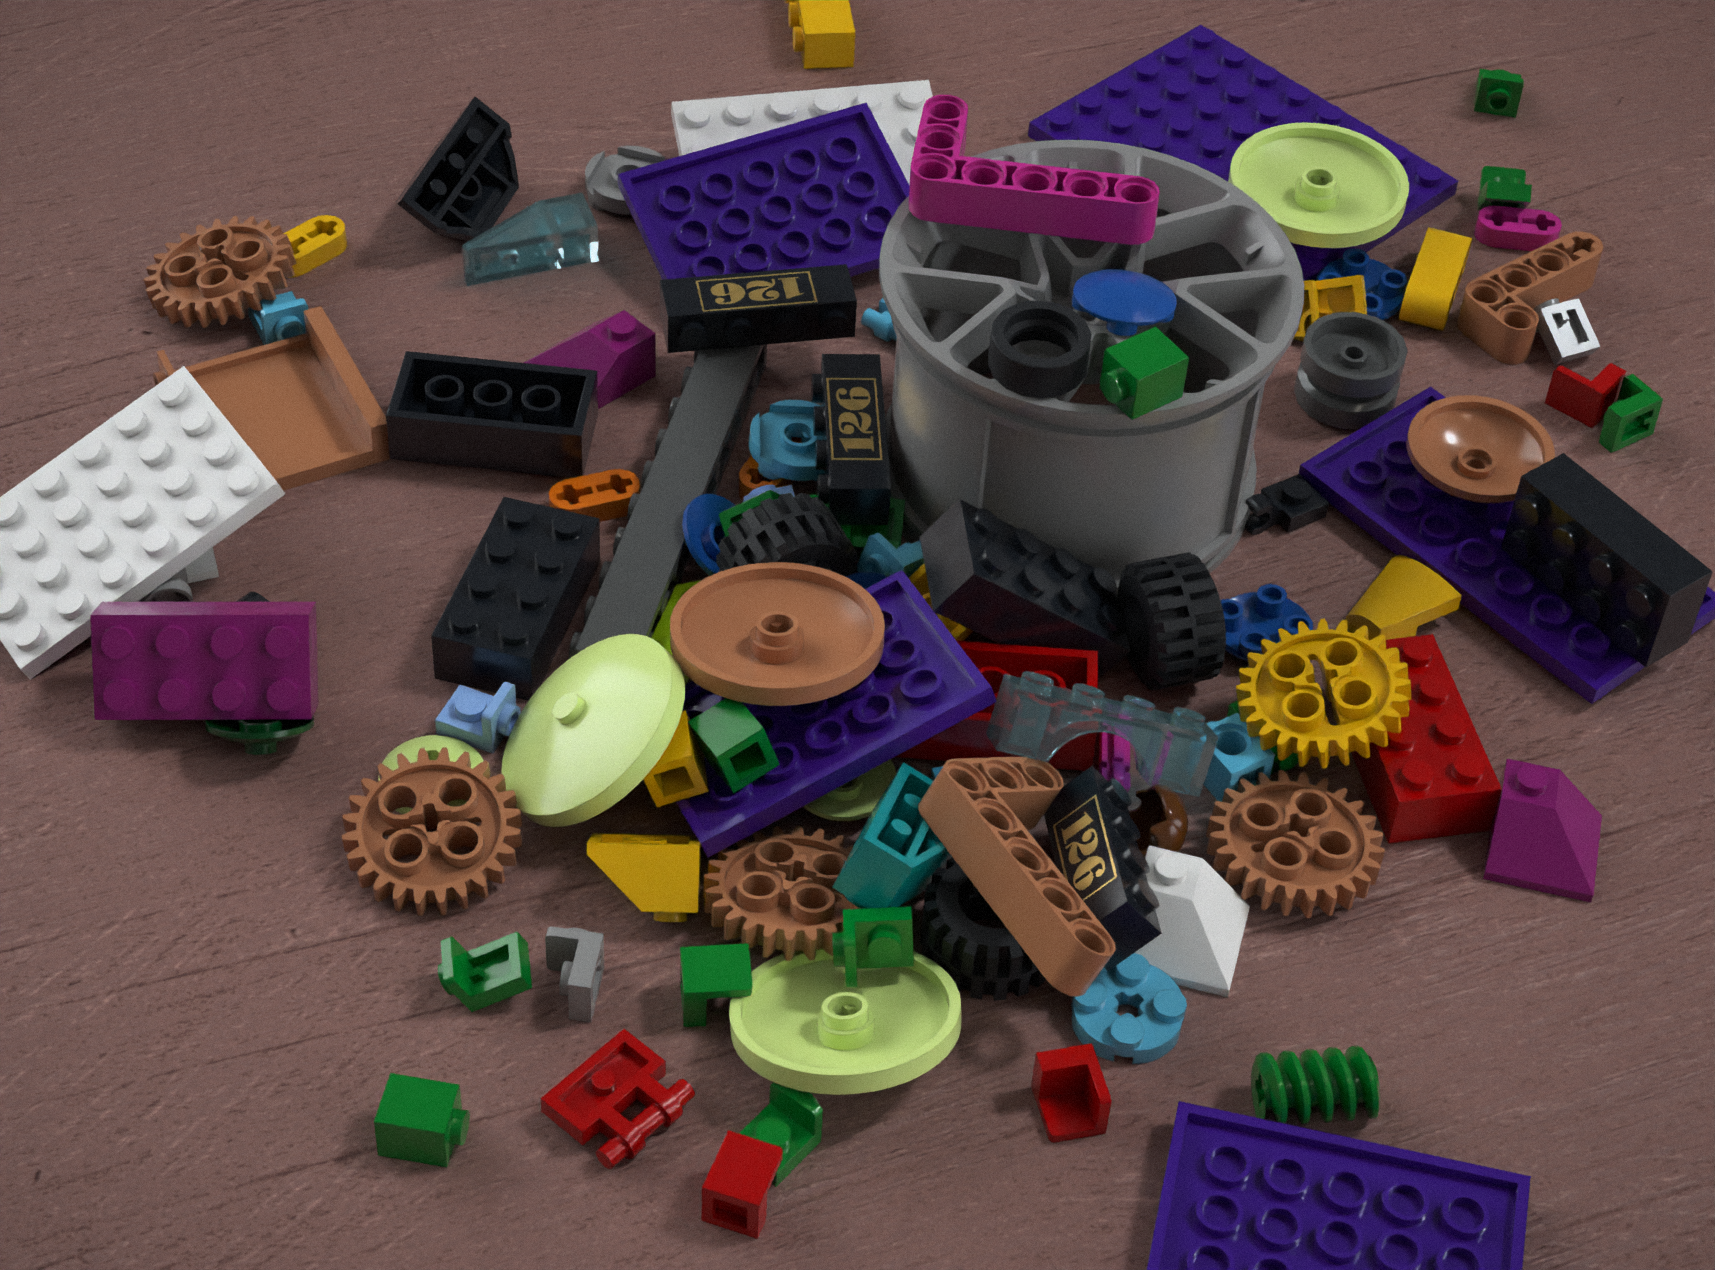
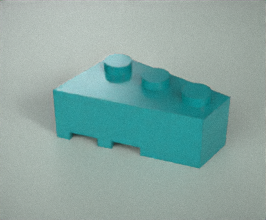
(895, 848)

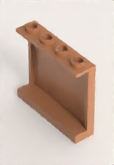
(296, 403)

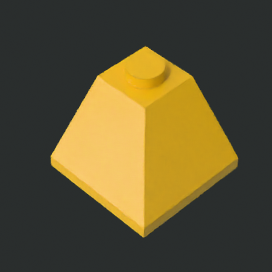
(652, 870)

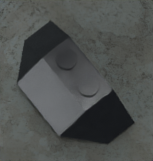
(465, 176)

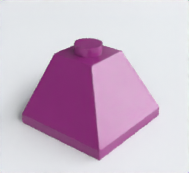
(615, 347)
(1543, 833)

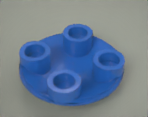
(1383, 285)
(1124, 299)
(1258, 617)

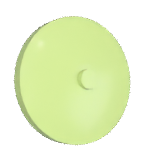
(1322, 183)
(593, 730)
(844, 1040)

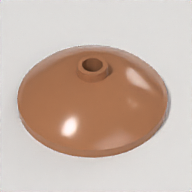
(1477, 447)

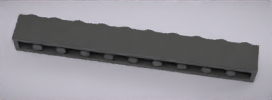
(687, 464)

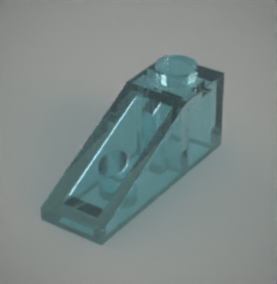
(535, 240)

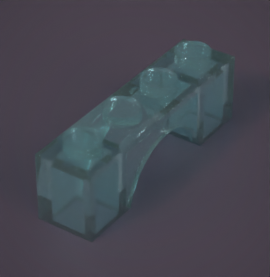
(1039, 718)

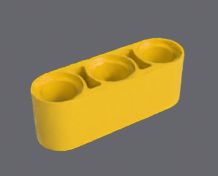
(1435, 278)

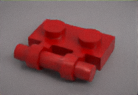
(606, 1085)

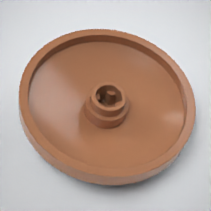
(777, 633)

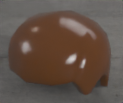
(1160, 819)

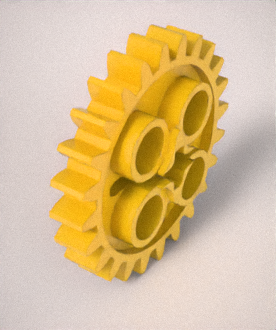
(1359, 678)

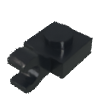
(1286, 503)

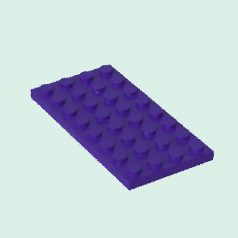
(1461, 541)

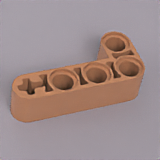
(1501, 303)

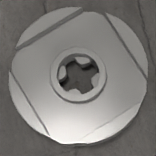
(603, 172)

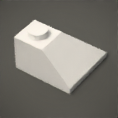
(1198, 921)

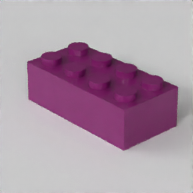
(204, 660)

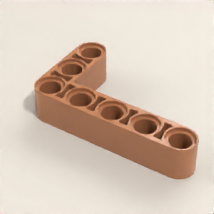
(983, 821)

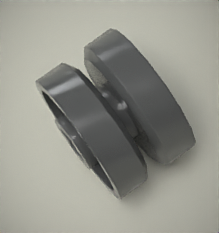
(1349, 369)

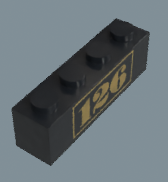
(757, 308)
(853, 438)
(1102, 861)

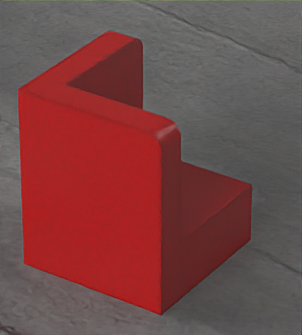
(1584, 398)
(1071, 1093)
(739, 1184)

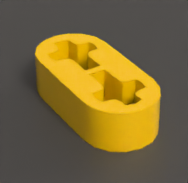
(316, 242)

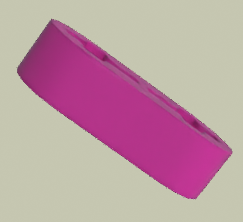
(1516, 228)

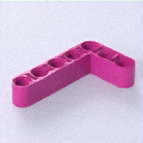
(1020, 195)

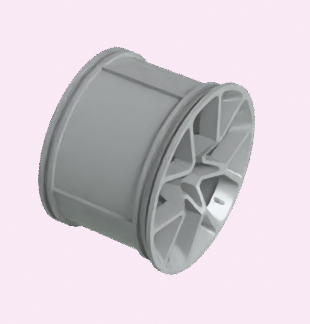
(1077, 470)

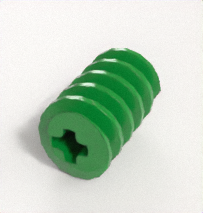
(1315, 1083)

